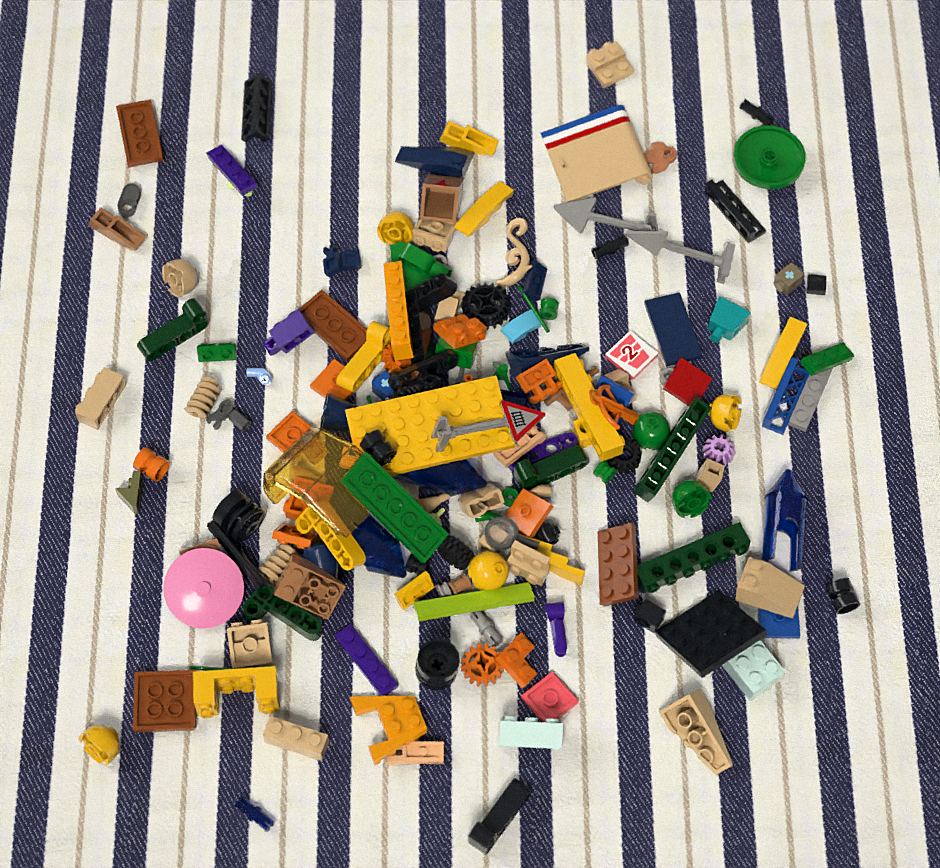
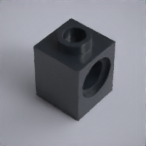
(649, 615)

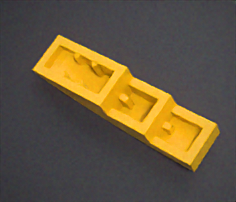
(483, 208)
(783, 352)
(559, 563)

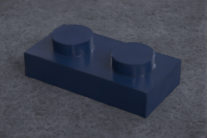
(534, 280)

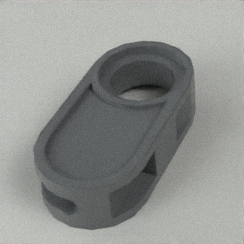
(129, 196)

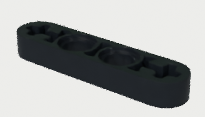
(422, 367)

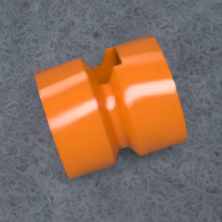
(152, 465)

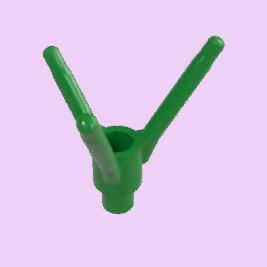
(501, 373)

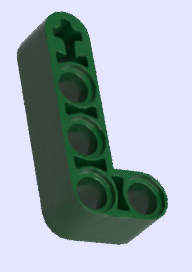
(175, 332)
(550, 468)
(285, 615)

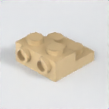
(609, 64)
(434, 234)
(528, 563)
(249, 644)

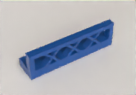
(780, 393)

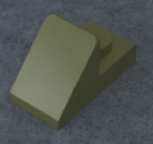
(132, 495)

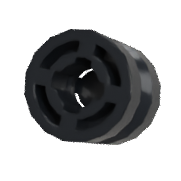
(416, 566)

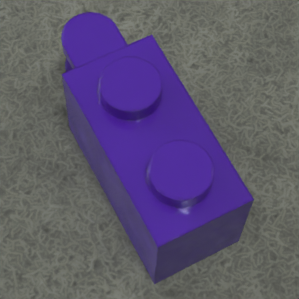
(289, 333)

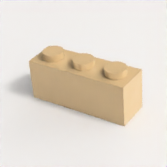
(100, 398)
(296, 738)

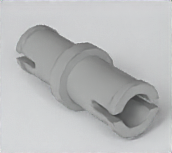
(486, 628)

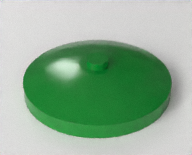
(769, 157)

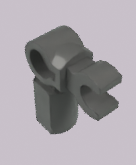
(225, 411)

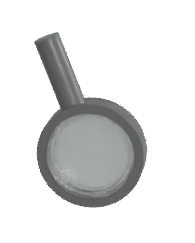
(502, 533)

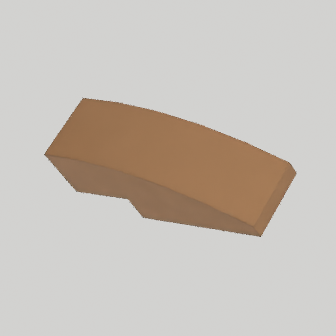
(116, 229)

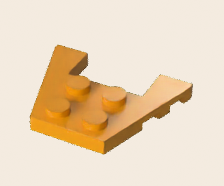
(399, 718)

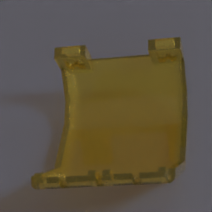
(313, 474)

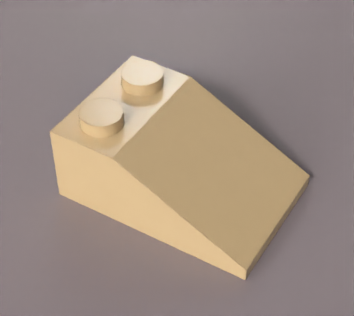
(768, 588)

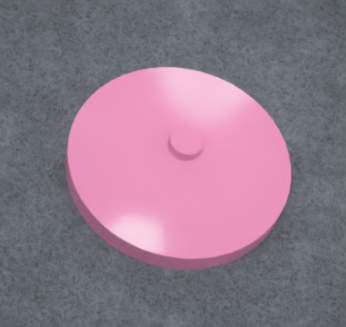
(203, 588)

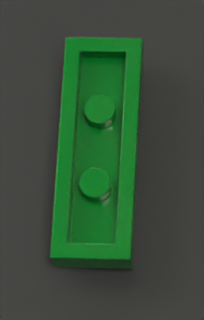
(827, 359)

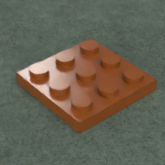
(164, 701)

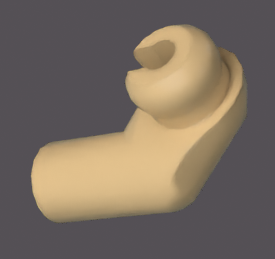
(542, 491)

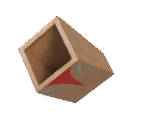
(441, 198)

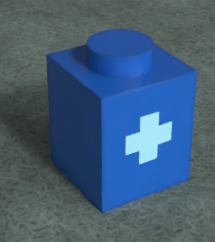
(380, 385)

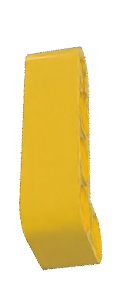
(366, 358)
(344, 549)

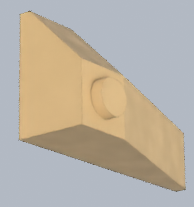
(696, 725)

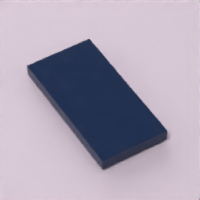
(672, 329)

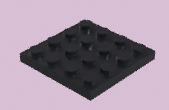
(710, 633)

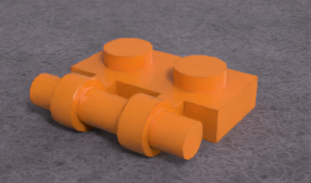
(537, 375)

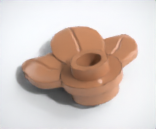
(658, 157)

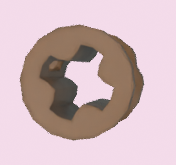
(460, 585)

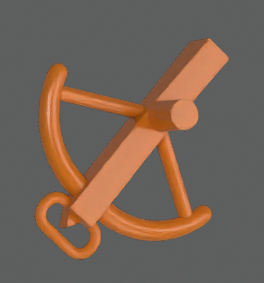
(617, 410)

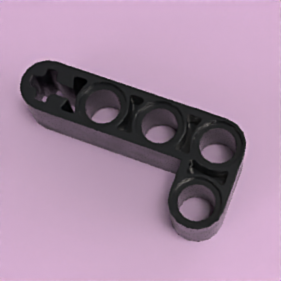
(486, 833)

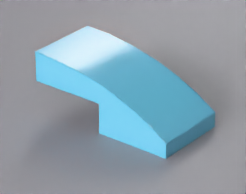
(520, 326)

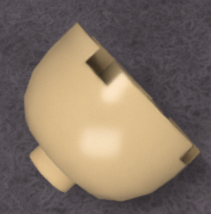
(180, 277)

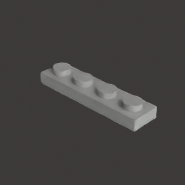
(809, 400)

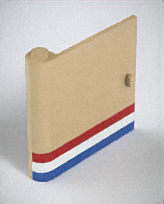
(596, 153)

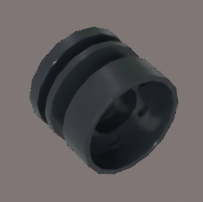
(238, 516)
(443, 656)

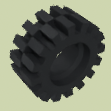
(630, 464)
(456, 552)

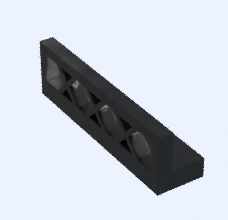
(259, 107)
(732, 212)

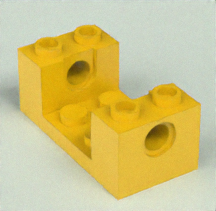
(208, 684)

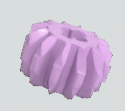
(719, 450)

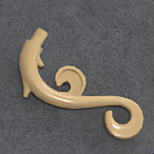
(511, 256)

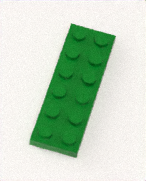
(394, 507)

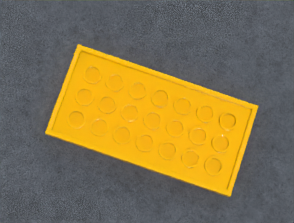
(411, 419)

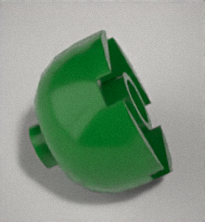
(650, 430)
(690, 498)

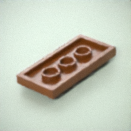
(139, 133)
(334, 325)
(617, 564)

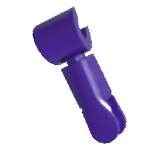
(555, 614)

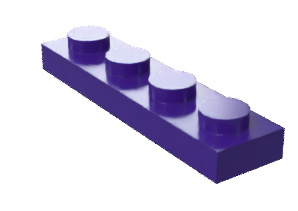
(231, 170)
(366, 661)

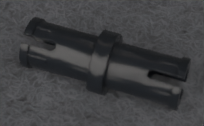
(756, 113)
(610, 247)

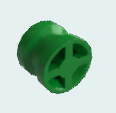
(548, 308)
(605, 472)

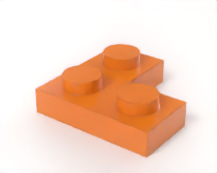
(513, 660)

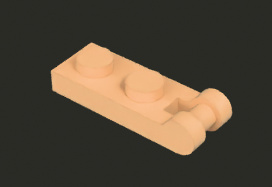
(509, 456)
(419, 754)

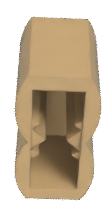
(479, 501)

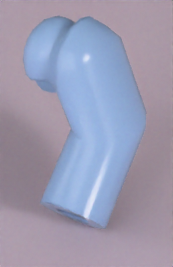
(261, 374)

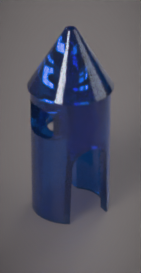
(447, 478)
(785, 513)
(380, 547)

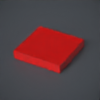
(686, 382)

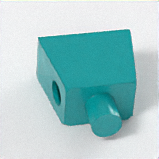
(727, 320)

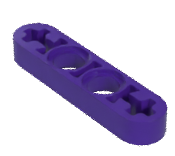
(541, 448)

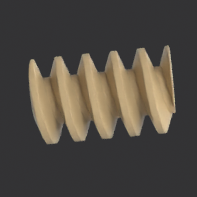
(203, 397)
(277, 563)

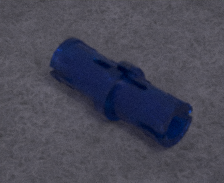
(254, 813)

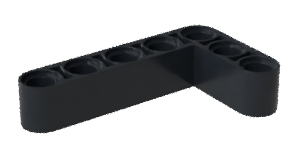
(418, 304)

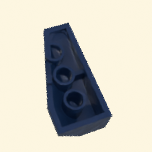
(436, 160)
(524, 359)

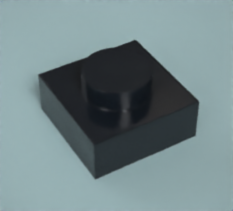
(816, 284)

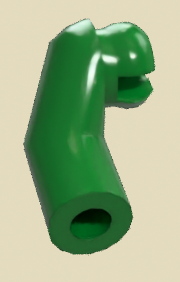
(488, 515)

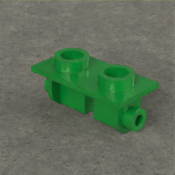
(214, 352)

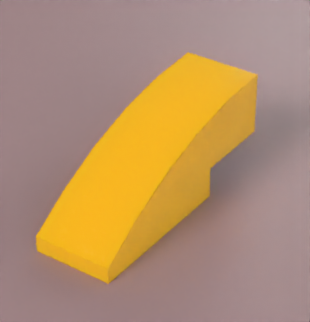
(468, 139)

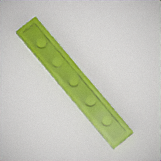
(473, 601)

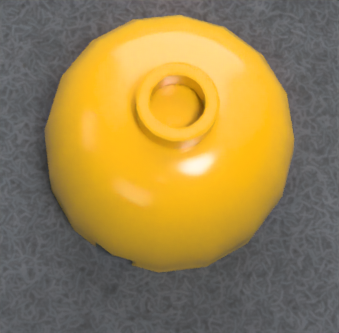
(395, 228)
(725, 412)
(488, 570)
(101, 743)

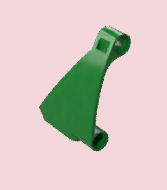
(417, 264)

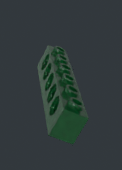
(671, 449)
(662, 564)

